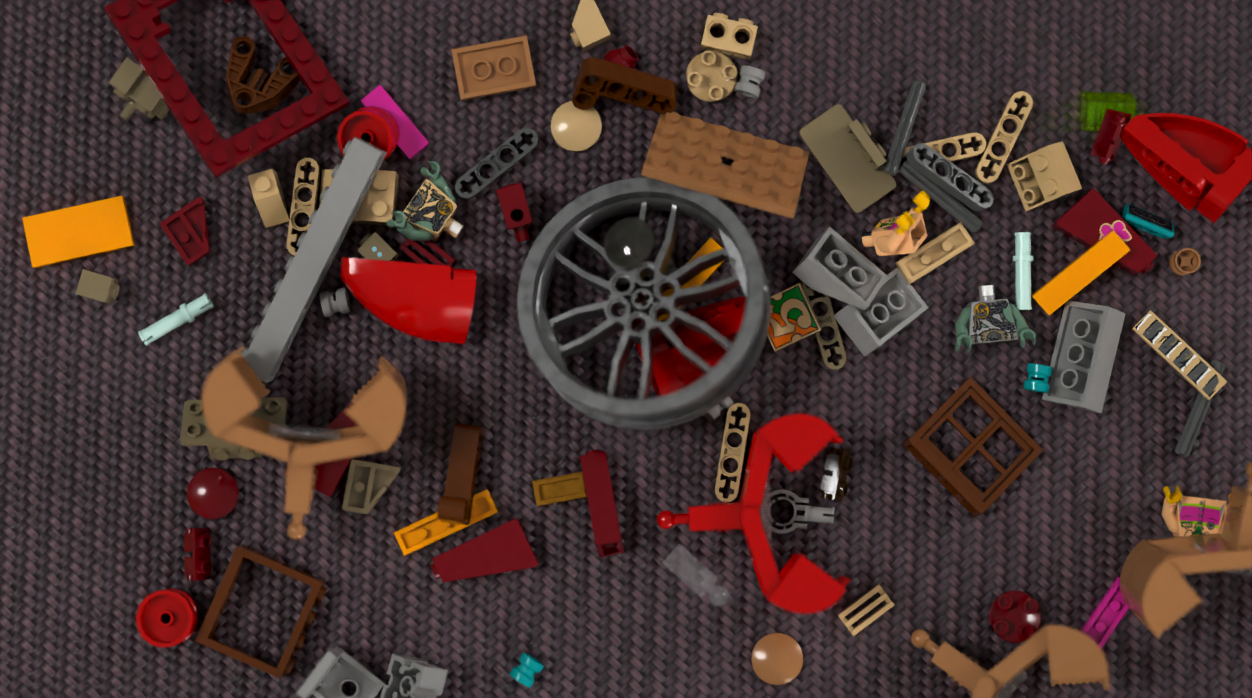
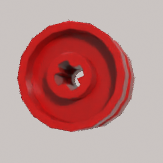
(375, 122)
(153, 622)

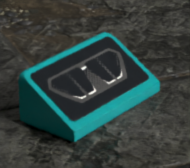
(1148, 222)

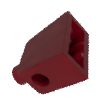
(512, 198)

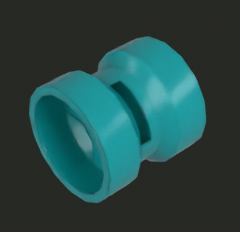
(1039, 372)
(525, 672)

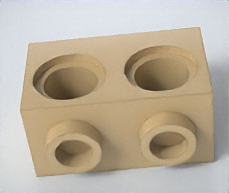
(727, 43)

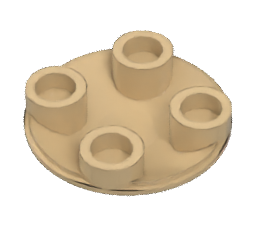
(711, 76)
(575, 128)

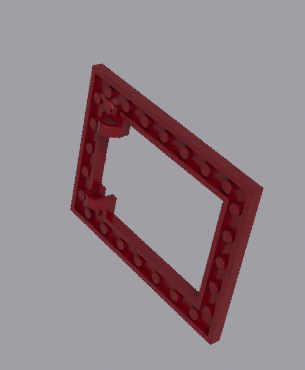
(140, 28)

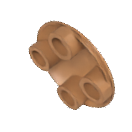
(777, 659)

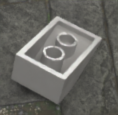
(840, 271)
(886, 315)

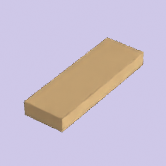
(935, 253)

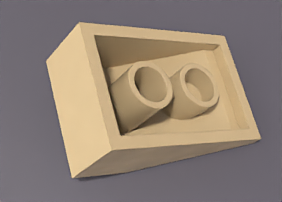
(379, 200)

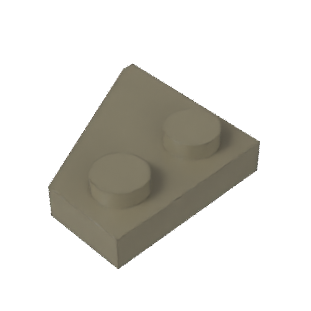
(367, 484)

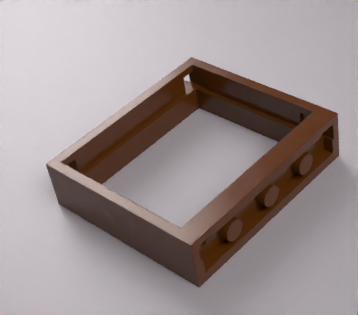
(223, 594)

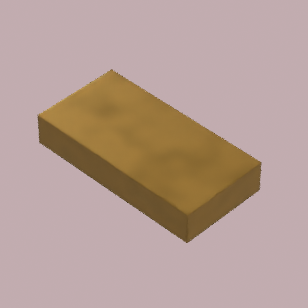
(559, 488)

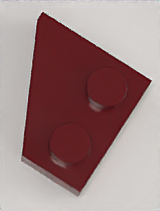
(189, 231)

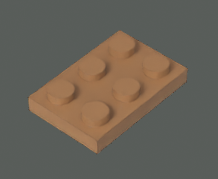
(493, 68)

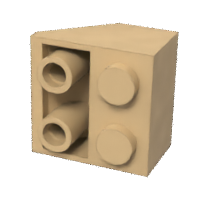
(1044, 176)

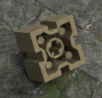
(137, 89)

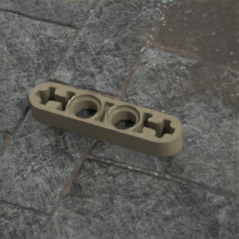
(827, 320)

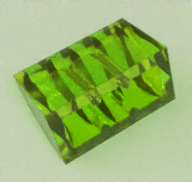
(1094, 105)

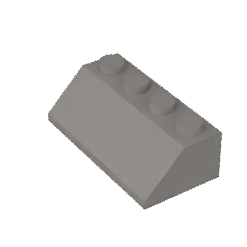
(1084, 355)

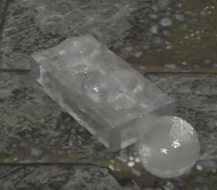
(696, 575)

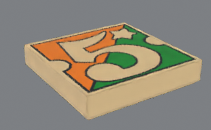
(791, 317)

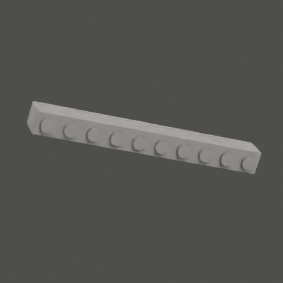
(313, 257)

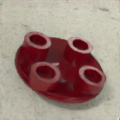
(212, 493)
(1015, 616)

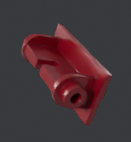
(1108, 136)
(198, 542)

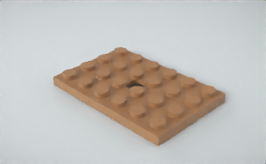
(690, 155)

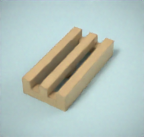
(883, 597)

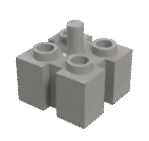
(413, 678)

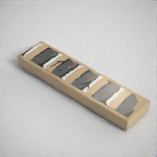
(1179, 355)

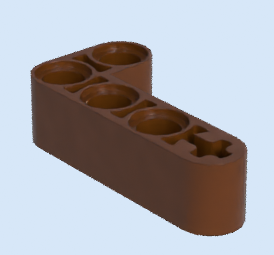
(622, 84)
(461, 477)

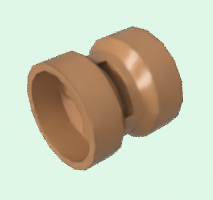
(1189, 259)

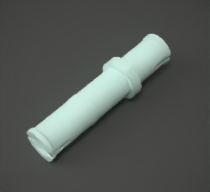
(1023, 270)
(184, 314)

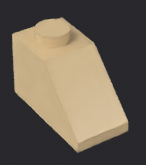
(589, 26)
(269, 198)

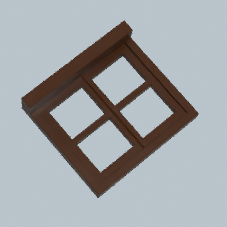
(948, 472)

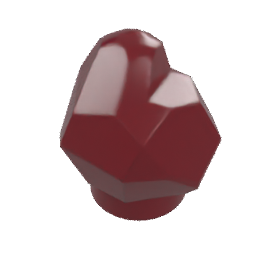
(623, 56)

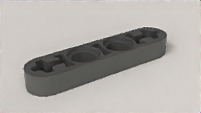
(494, 160)
(948, 181)

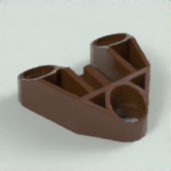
(275, 90)

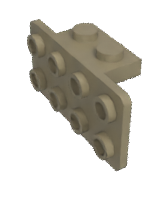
(849, 157)
(197, 433)

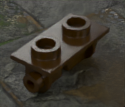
(840, 465)

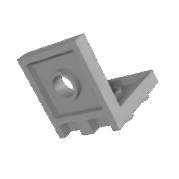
(333, 671)

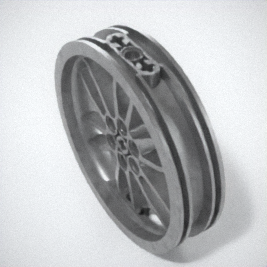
(572, 226)

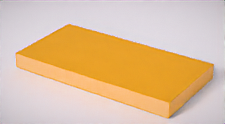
(78, 231)

